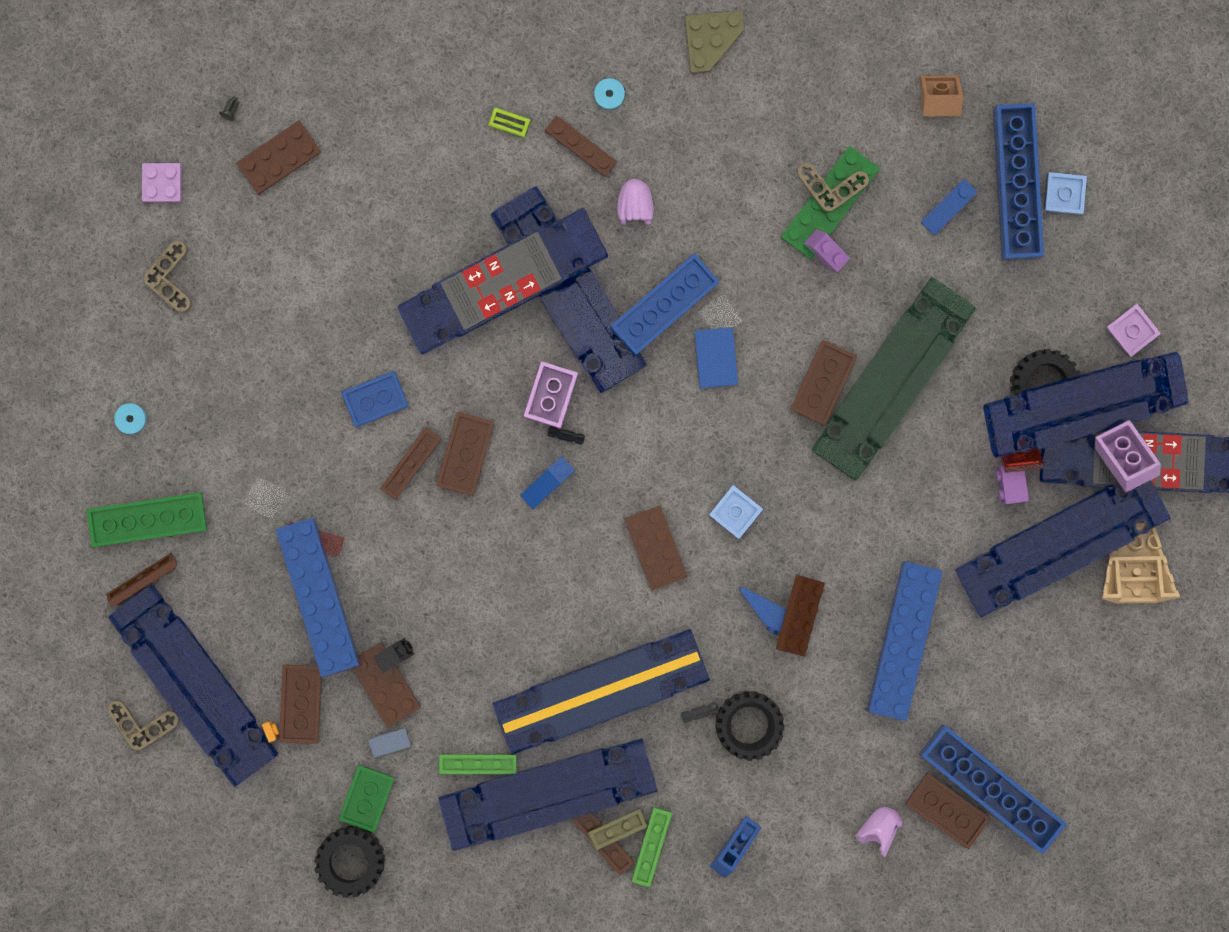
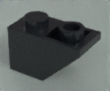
(394, 655)

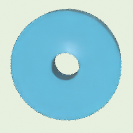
(615, 87)
(130, 427)

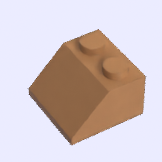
(941, 95)

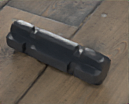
(566, 435)
(699, 712)

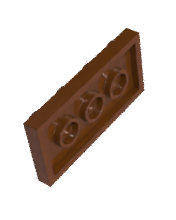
(278, 157)
(823, 382)
(465, 453)
(655, 547)
(800, 615)
(387, 689)
(300, 704)
(947, 810)

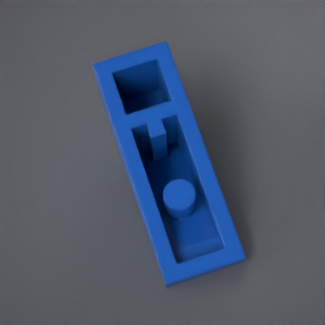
(948, 206)
(547, 482)
(767, 611)
(735, 847)

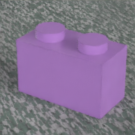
(826, 250)
(1012, 486)

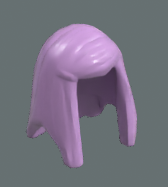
(635, 202)
(881, 828)

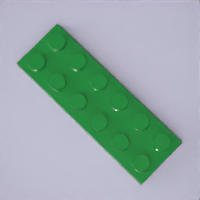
(813, 217)
(146, 519)

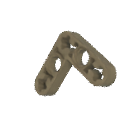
(832, 194)
(163, 282)
(137, 731)

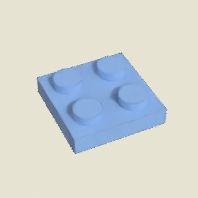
(1065, 193)
(735, 512)

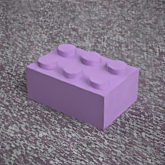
(551, 395)
(1127, 456)

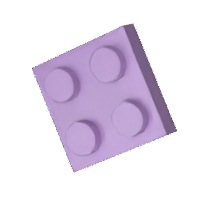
(161, 182)
(1133, 330)

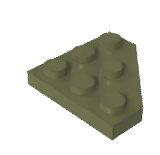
(711, 37)

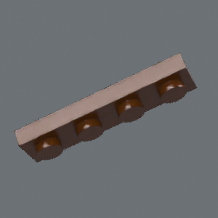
(580, 146)
(410, 463)
(142, 579)
(613, 852)

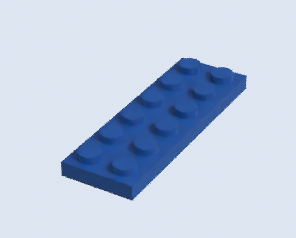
(664, 304)

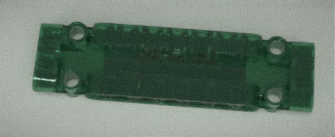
(894, 378)

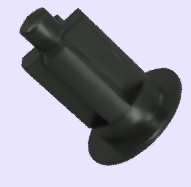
(230, 109)

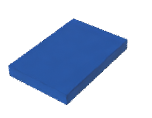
(716, 357)
(375, 399)

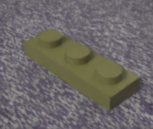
(617, 830)

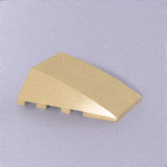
(1139, 572)

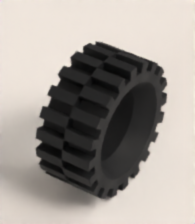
(1025, 367)
(770, 739)
(363, 840)

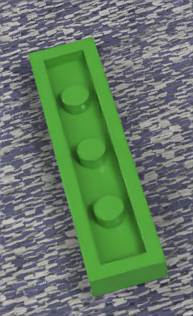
(477, 764)
(651, 846)

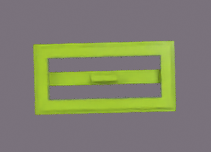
(524, 128)

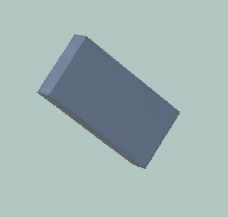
(389, 742)

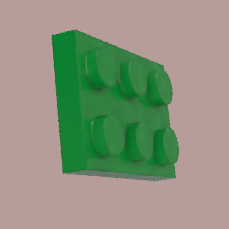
(366, 798)

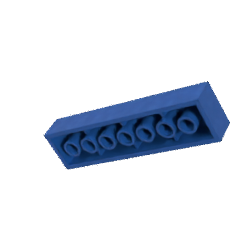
(1018, 182)
(318, 597)
(904, 641)
(992, 789)

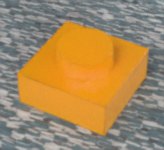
(271, 730)

